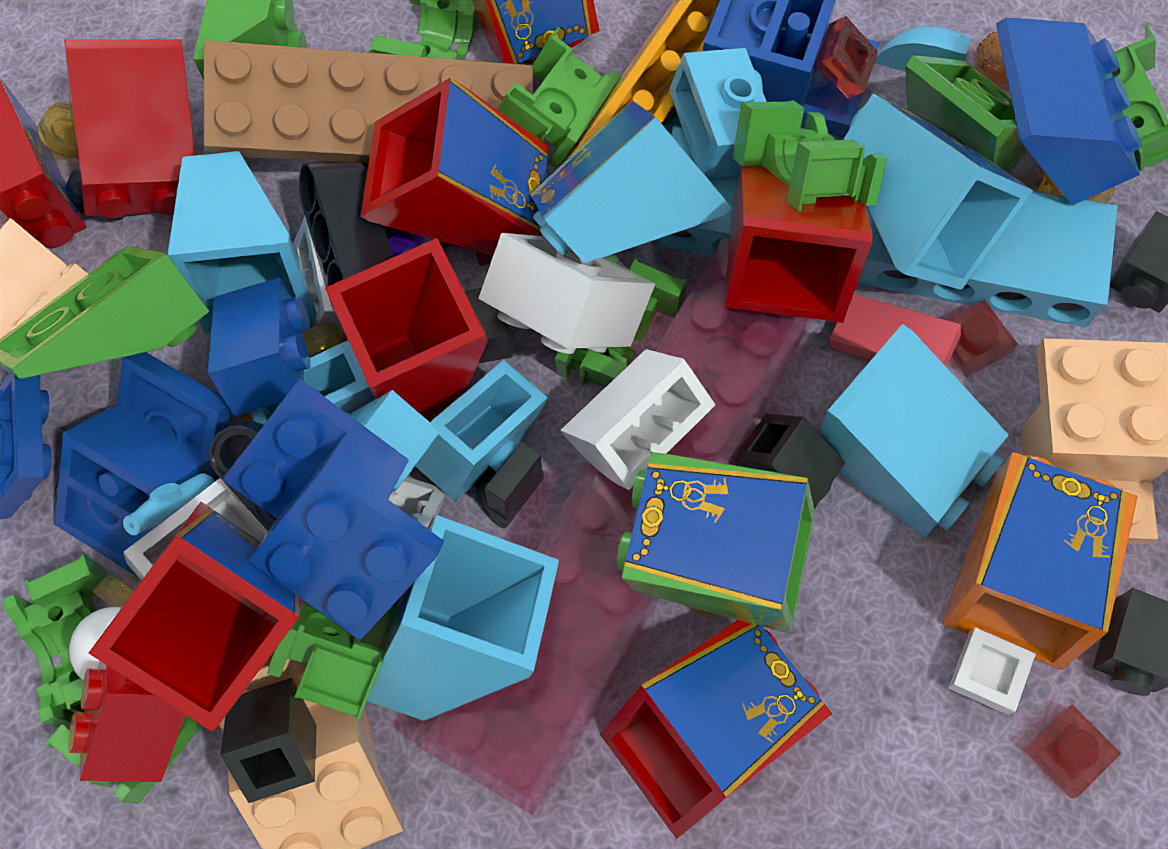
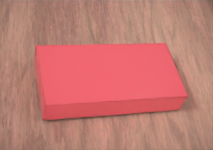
(873, 322)

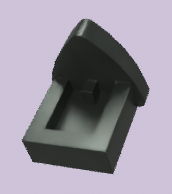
(511, 487)

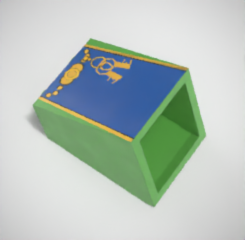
(719, 538)

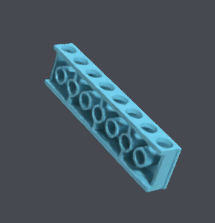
(1044, 253)

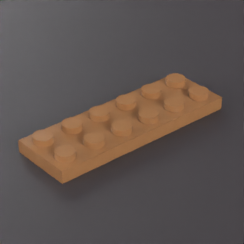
(324, 100)

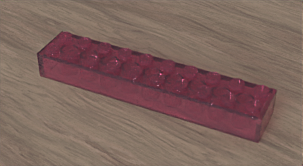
(529, 731)

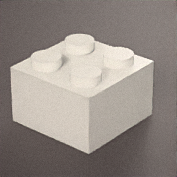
(564, 297)

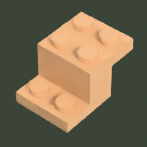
(29, 276)
(1104, 417)
(345, 803)

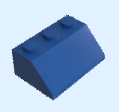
(1069, 105)

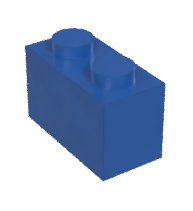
(257, 345)

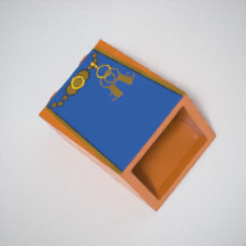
(1044, 560)

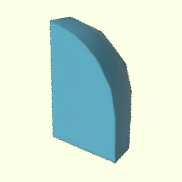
(923, 41)

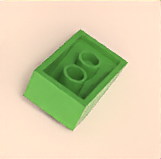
(965, 106)
(115, 311)

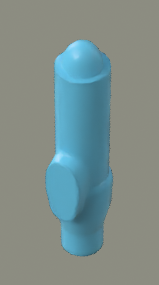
(165, 502)

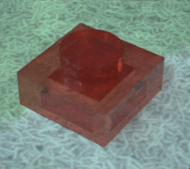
(846, 57)
(981, 339)
(1072, 751)

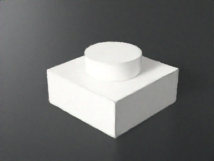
(992, 671)

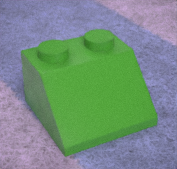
(248, 22)

